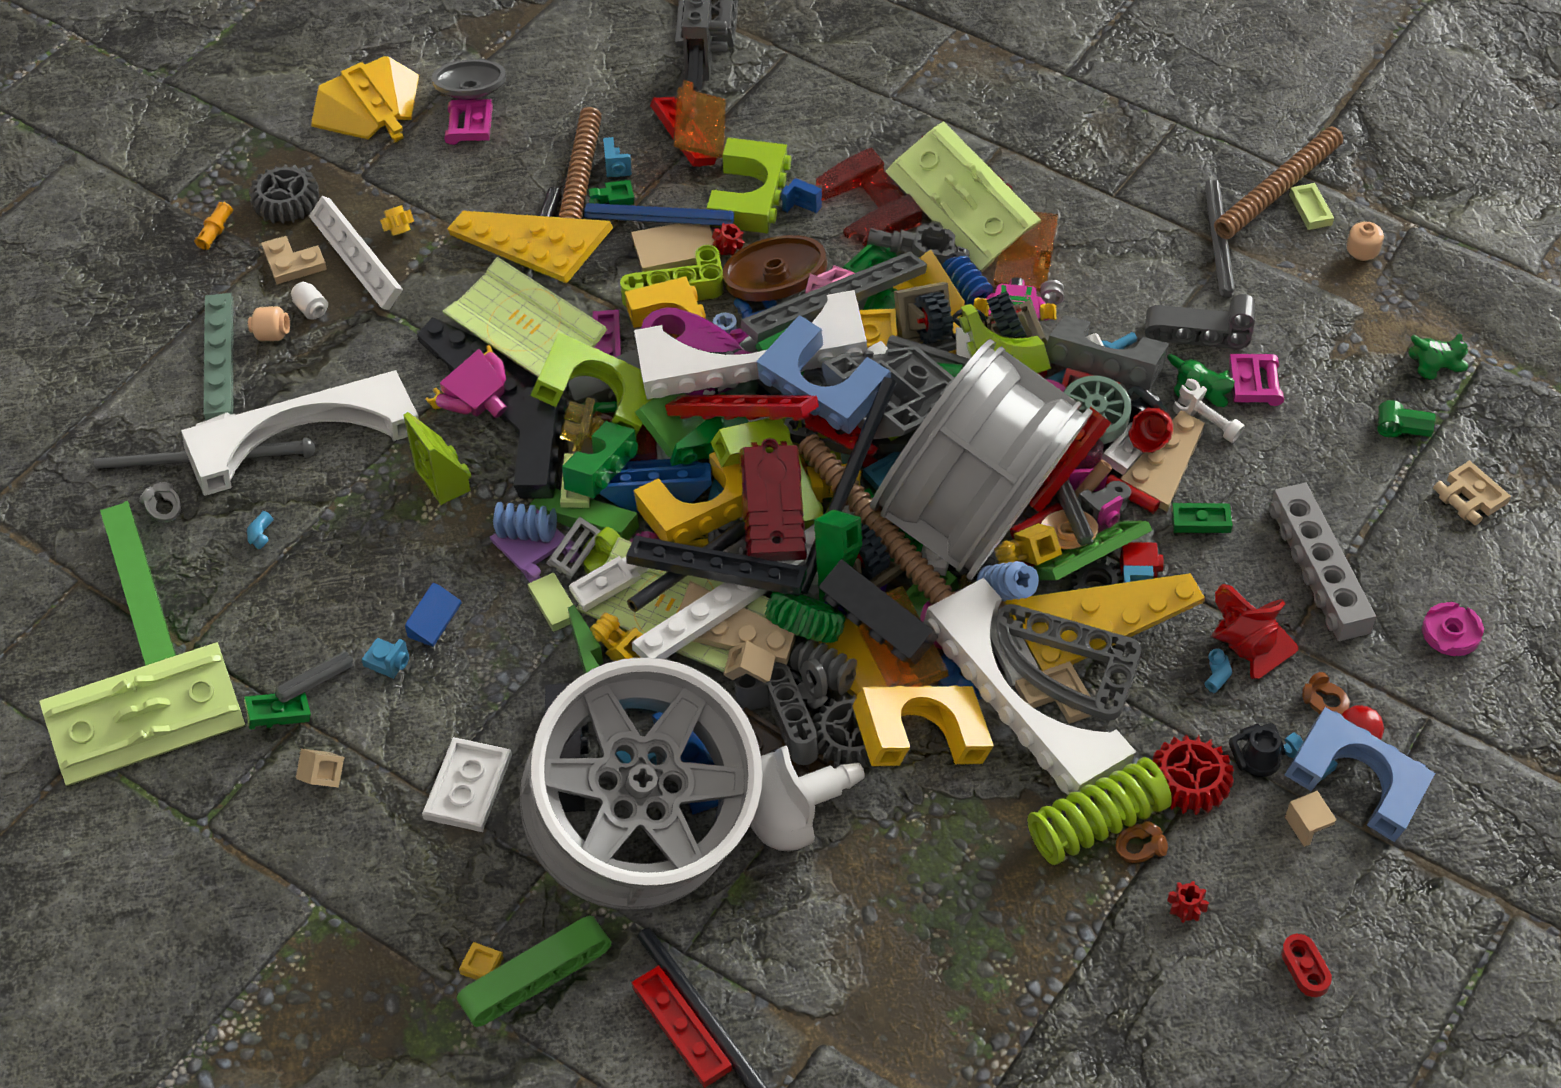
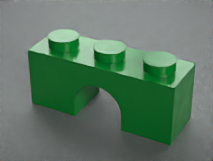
(612, 449)

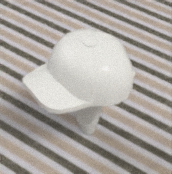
(789, 801)

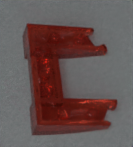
(867, 170)

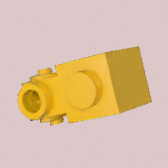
(1030, 545)
(616, 640)

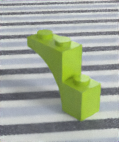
(1028, 350)

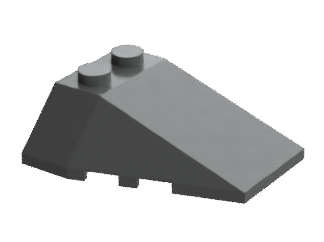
(917, 387)

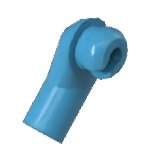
(1220, 670)

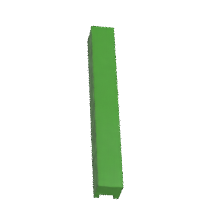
(137, 583)

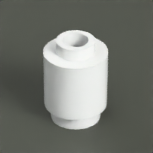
(309, 300)

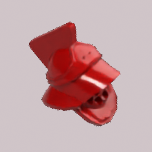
(1253, 633)

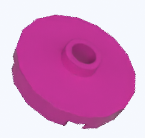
(1449, 617)

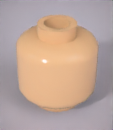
(1365, 241)
(269, 323)

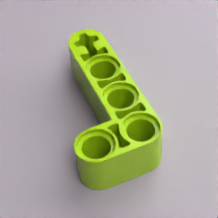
(705, 275)

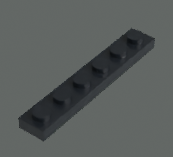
(717, 565)

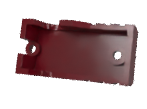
(772, 501)

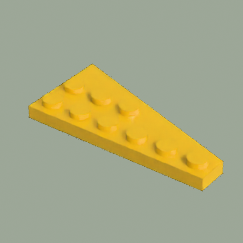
(1115, 608)

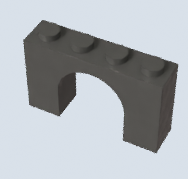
(1132, 366)

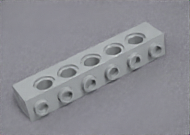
(1322, 562)

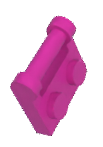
(476, 124)
(1247, 378)

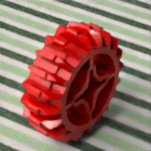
(1204, 764)

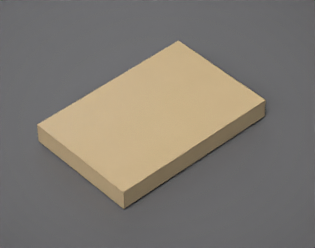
(670, 245)

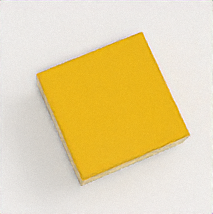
(480, 961)

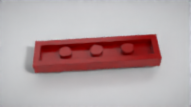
(665, 110)
(1077, 451)
(681, 1026)

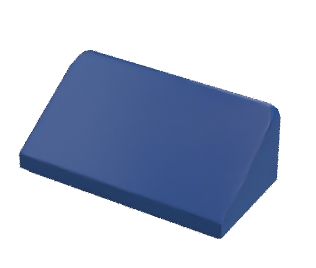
(432, 615)

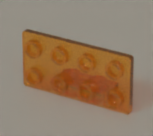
(699, 122)
(1029, 255)

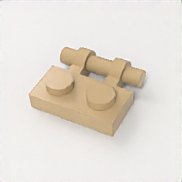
(1477, 487)

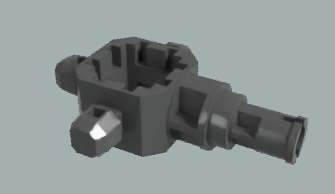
(929, 235)

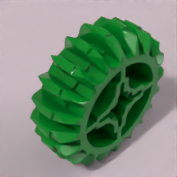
(805, 617)

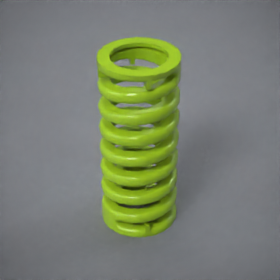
(1121, 806)

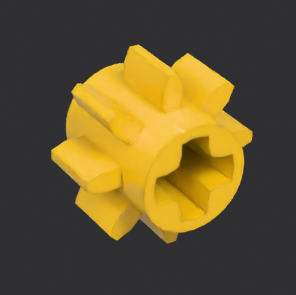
(397, 220)

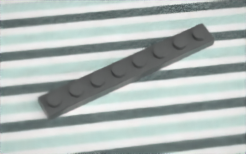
(809, 305)

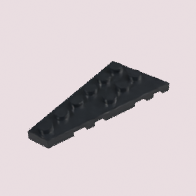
(456, 346)

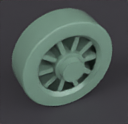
(1106, 398)

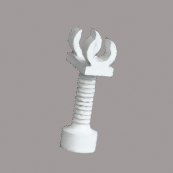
(1194, 403)

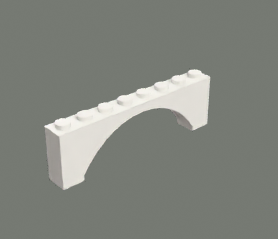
(676, 368)
(221, 445)
(1068, 753)

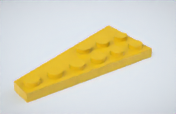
(538, 242)

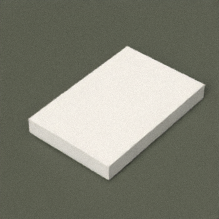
(467, 784)

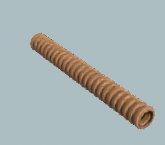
(580, 163)
(1278, 183)
(859, 502)

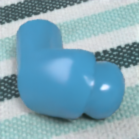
(256, 528)

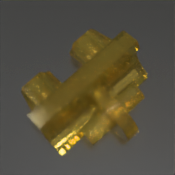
(586, 425)

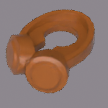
(1320, 683)
(1157, 846)

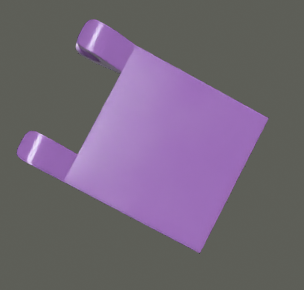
(529, 553)

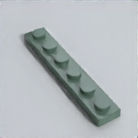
(218, 355)

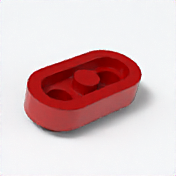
(1306, 967)

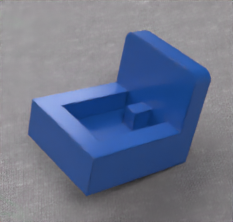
(802, 195)

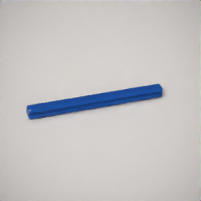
(658, 214)

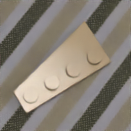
(1162, 470)

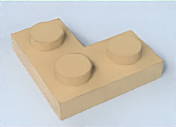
(289, 265)
(1063, 674)

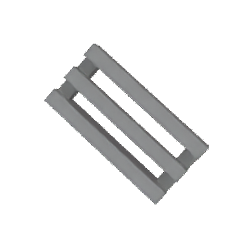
(561, 566)

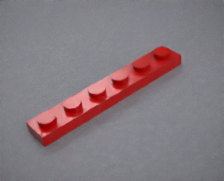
(743, 406)

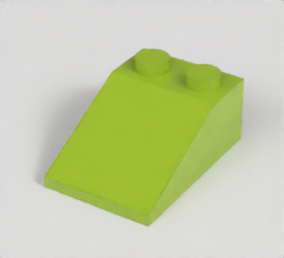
(436, 462)

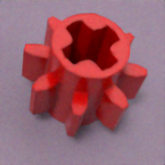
(728, 239)
(1188, 901)

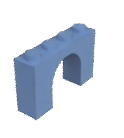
(839, 404)
(1400, 777)

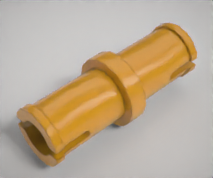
(213, 225)

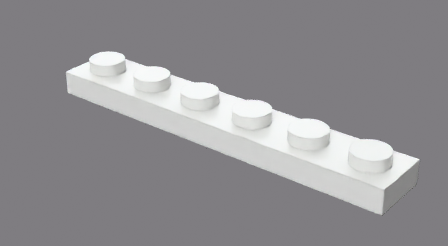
(355, 253)

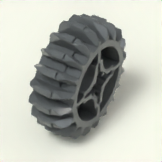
(284, 194)
(833, 730)

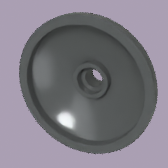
(469, 78)

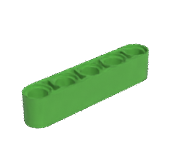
(533, 971)

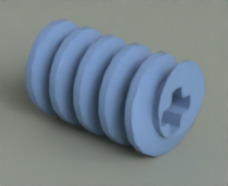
(523, 523)
(1011, 579)

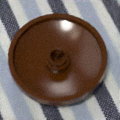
(774, 267)

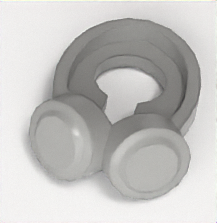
(150, 502)

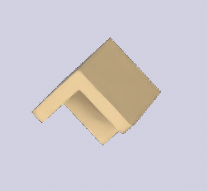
(750, 660)
(319, 768)
(1308, 816)

